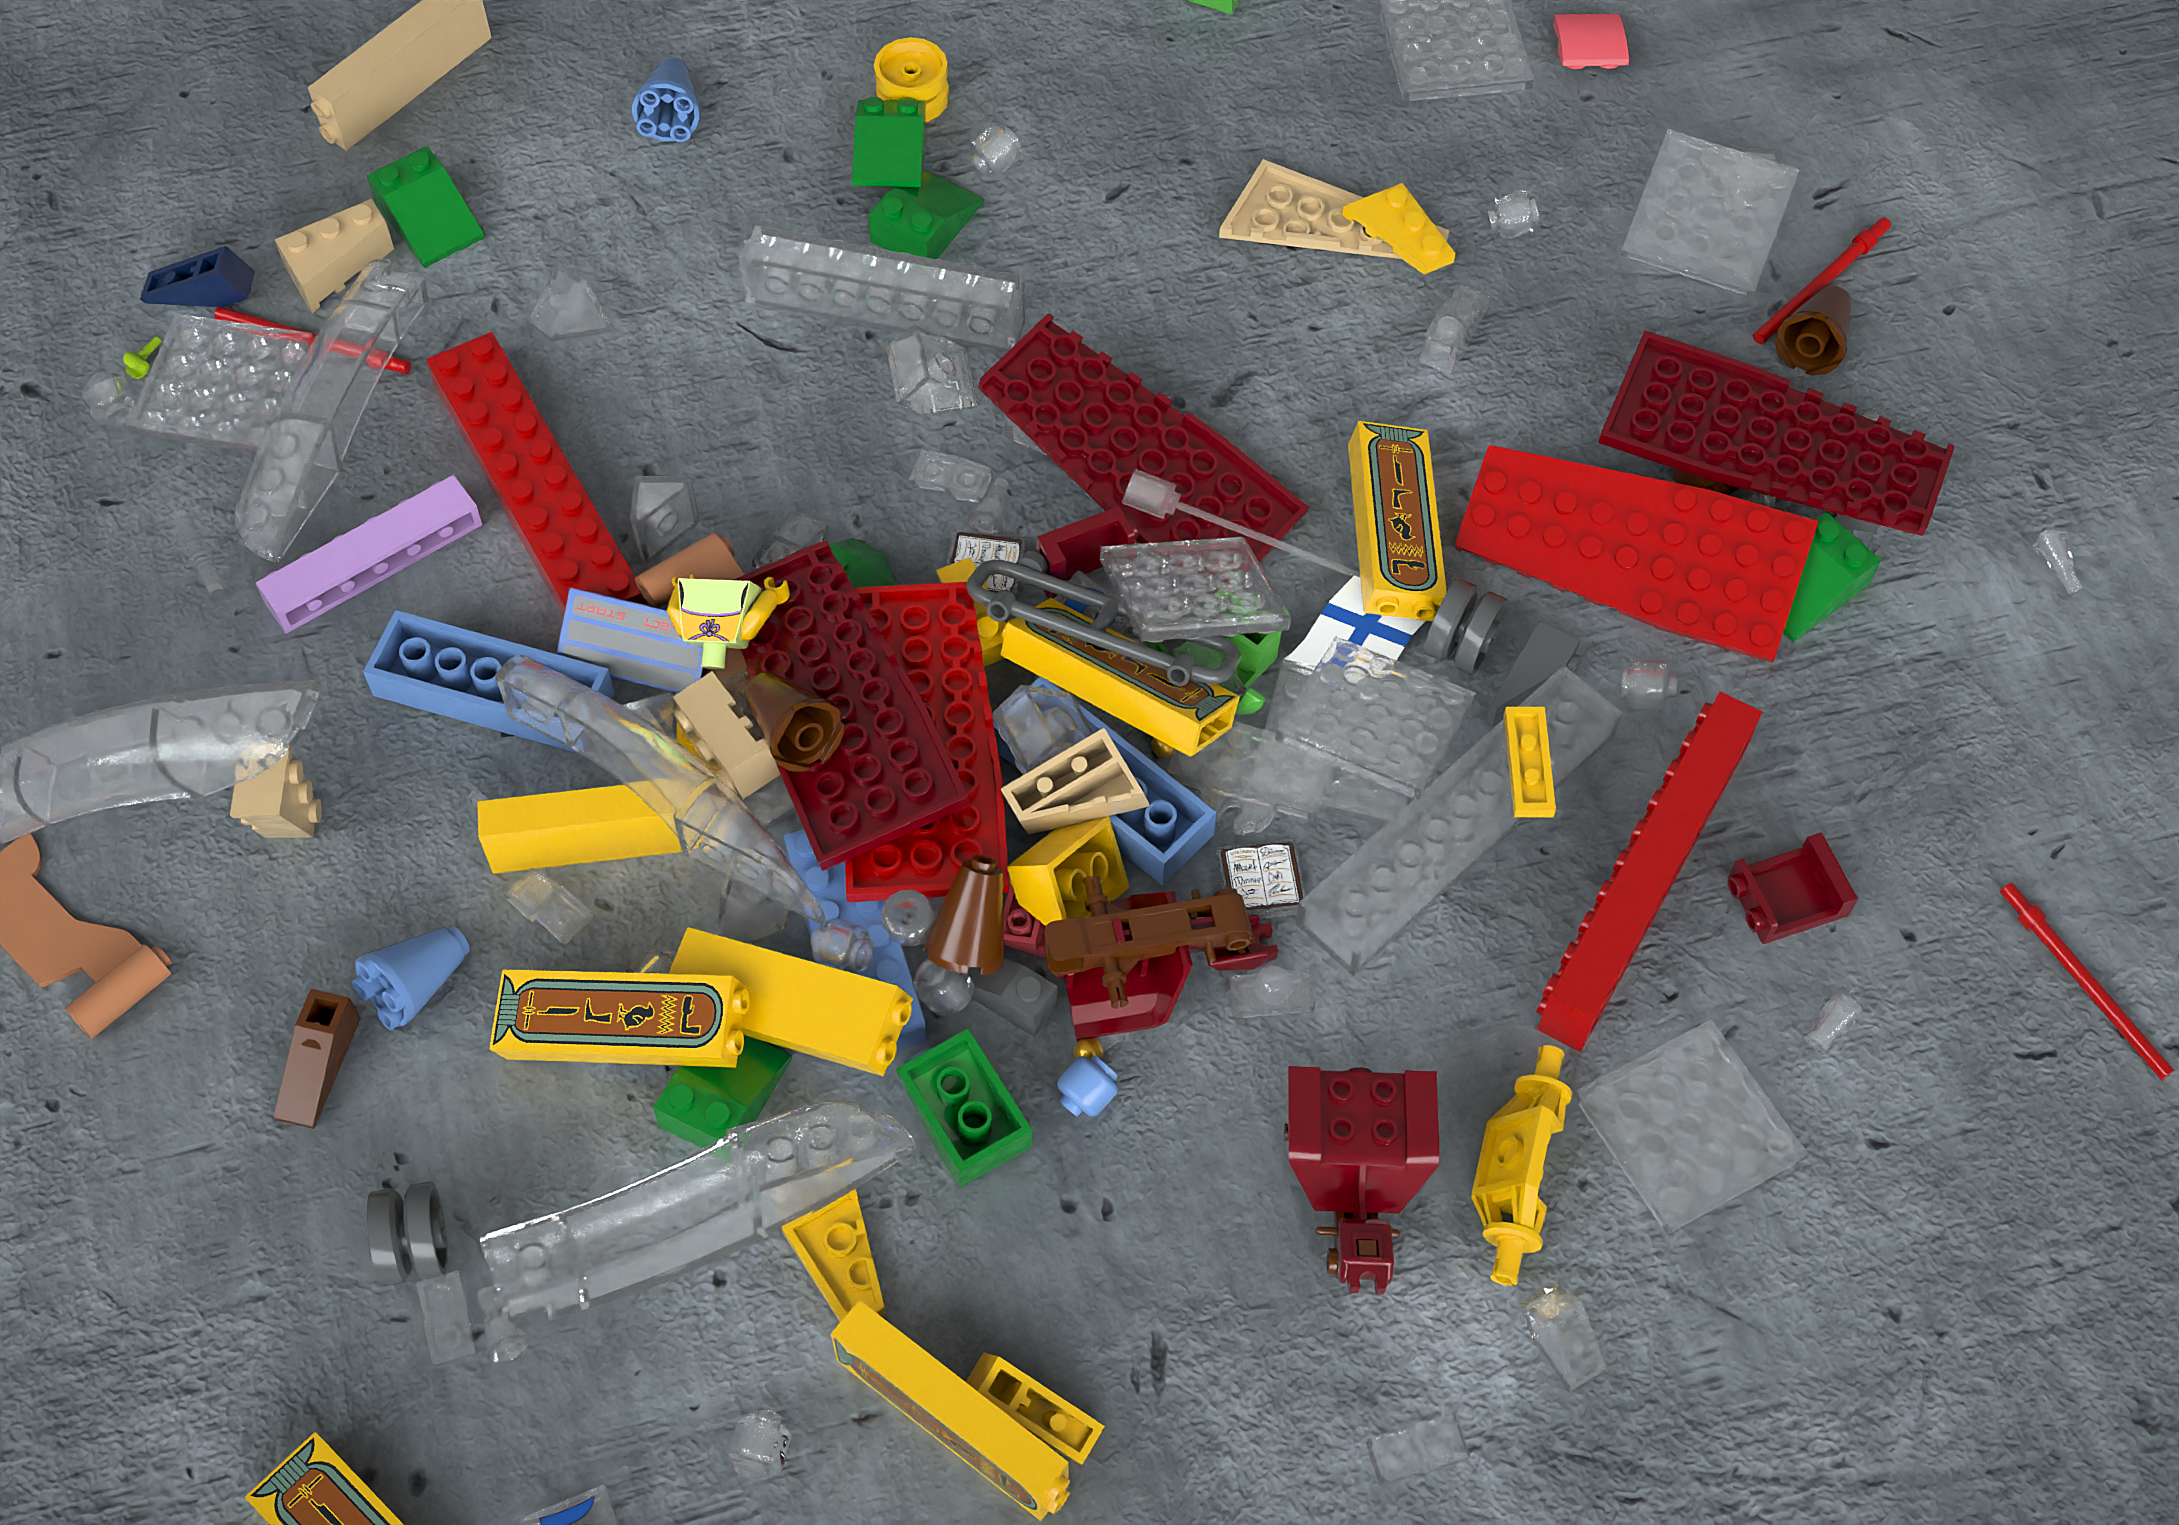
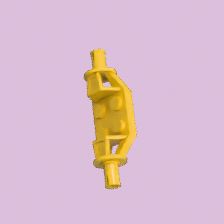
(1514, 1161)

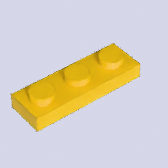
(1529, 762)

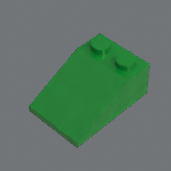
(889, 142)
(424, 206)
(922, 217)
(1832, 575)
(709, 1100)
(965, 1108)

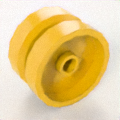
(915, 71)

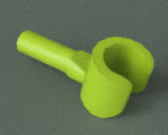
(136, 362)

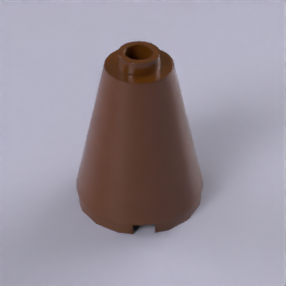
(1816, 332)
(794, 721)
(970, 920)

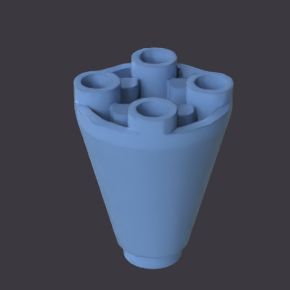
(667, 103)
(408, 973)

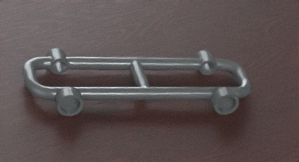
(1032, 570)

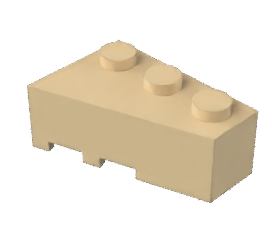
(334, 250)
(725, 735)
(1075, 787)
(278, 801)

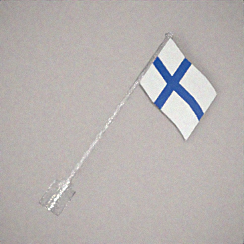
(1342, 614)

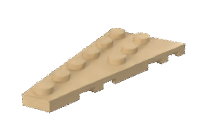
(1300, 212)

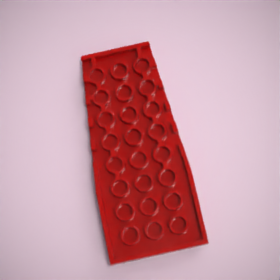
(1642, 546)
(940, 650)

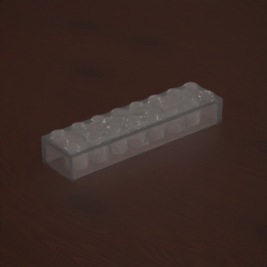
(882, 288)

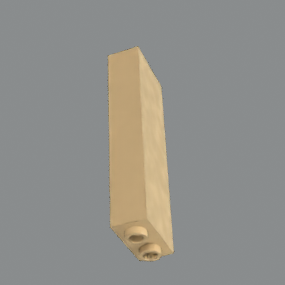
(396, 67)

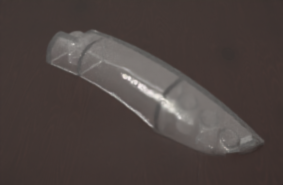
(323, 406)
(149, 752)
(673, 782)
(691, 1210)

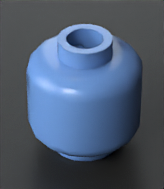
(1087, 1086)

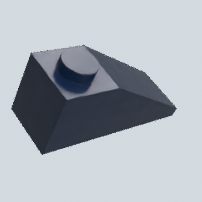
(203, 280)

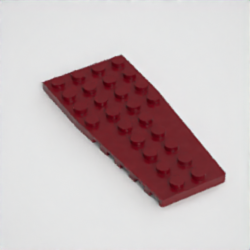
(1107, 424)
(1767, 438)
(891, 760)

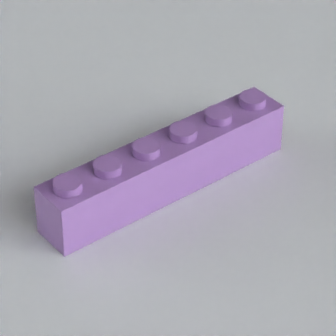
(369, 553)

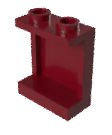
(1079, 543)
(1792, 890)

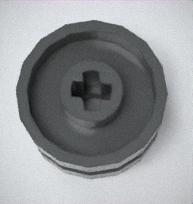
(1468, 627)
(407, 1233)

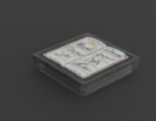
(987, 547)
(1264, 875)

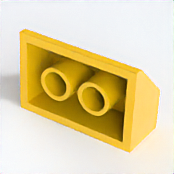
(1053, 870)

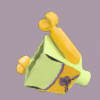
(721, 613)

